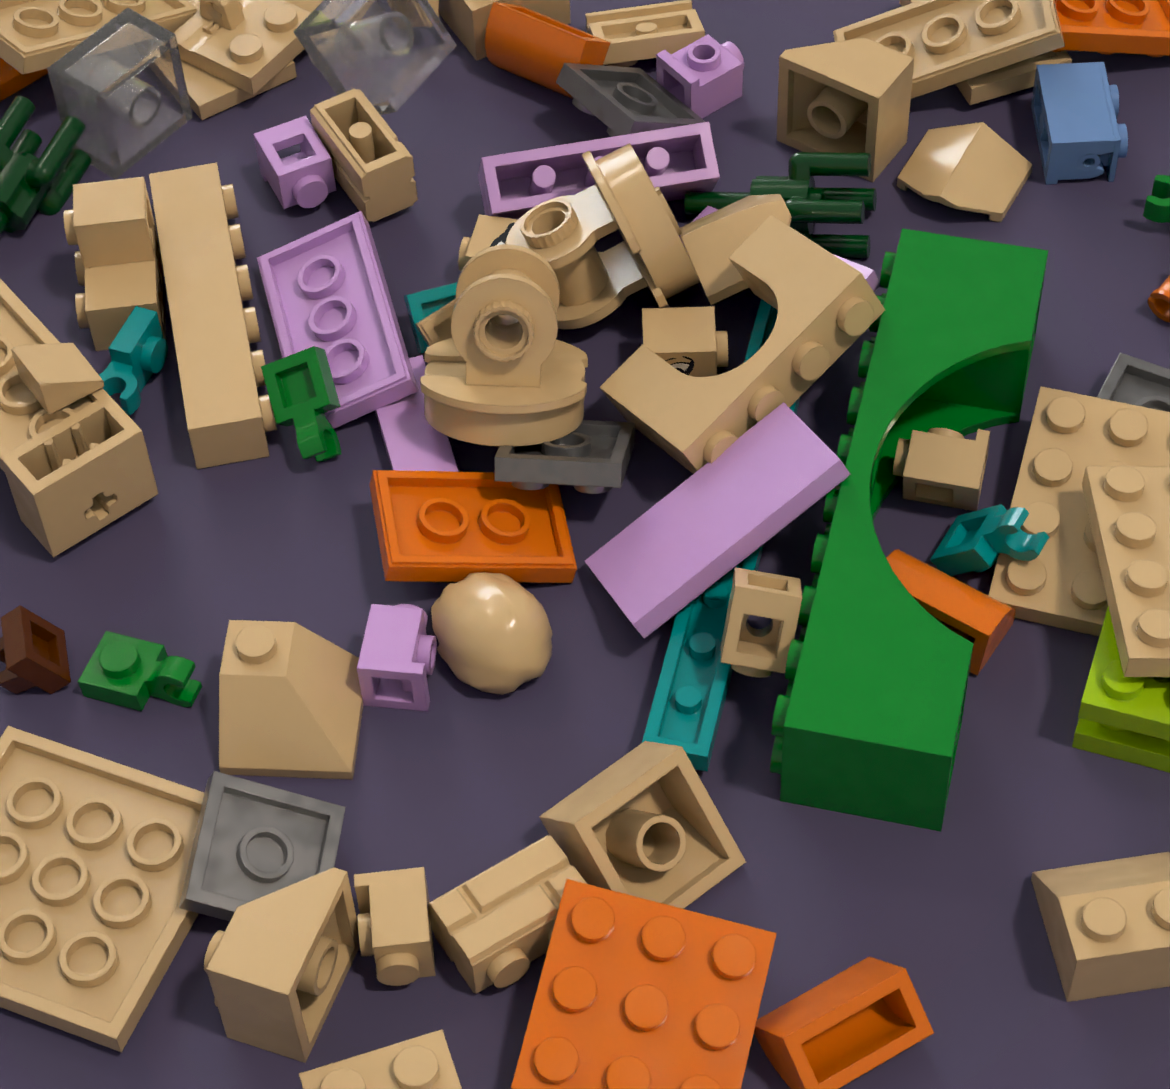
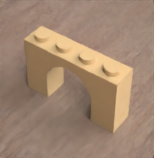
(819, 316)

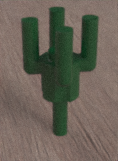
(31, 181)
(810, 203)

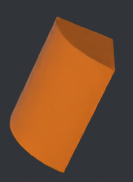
(538, 45)
(955, 605)
(844, 1026)

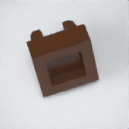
(32, 653)

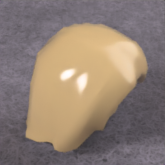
(492, 632)

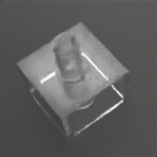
(375, 47)
(124, 89)

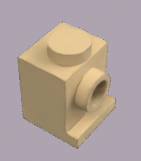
(942, 467)
(762, 595)
(396, 924)

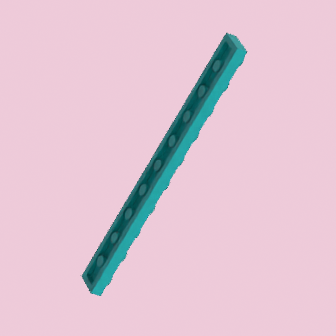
(692, 676)

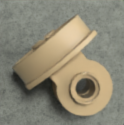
(570, 225)
(503, 368)

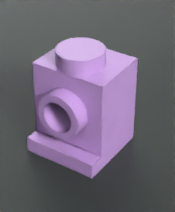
(702, 74)
(301, 177)
(396, 658)

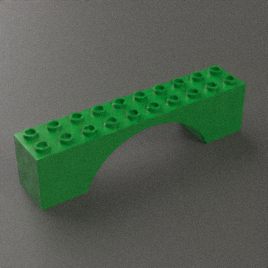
(874, 674)

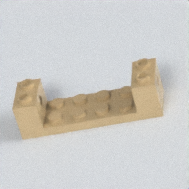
(66, 467)

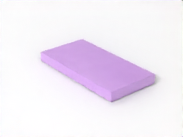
(335, 297)
(716, 519)

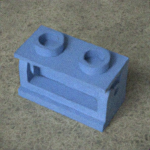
(1077, 121)

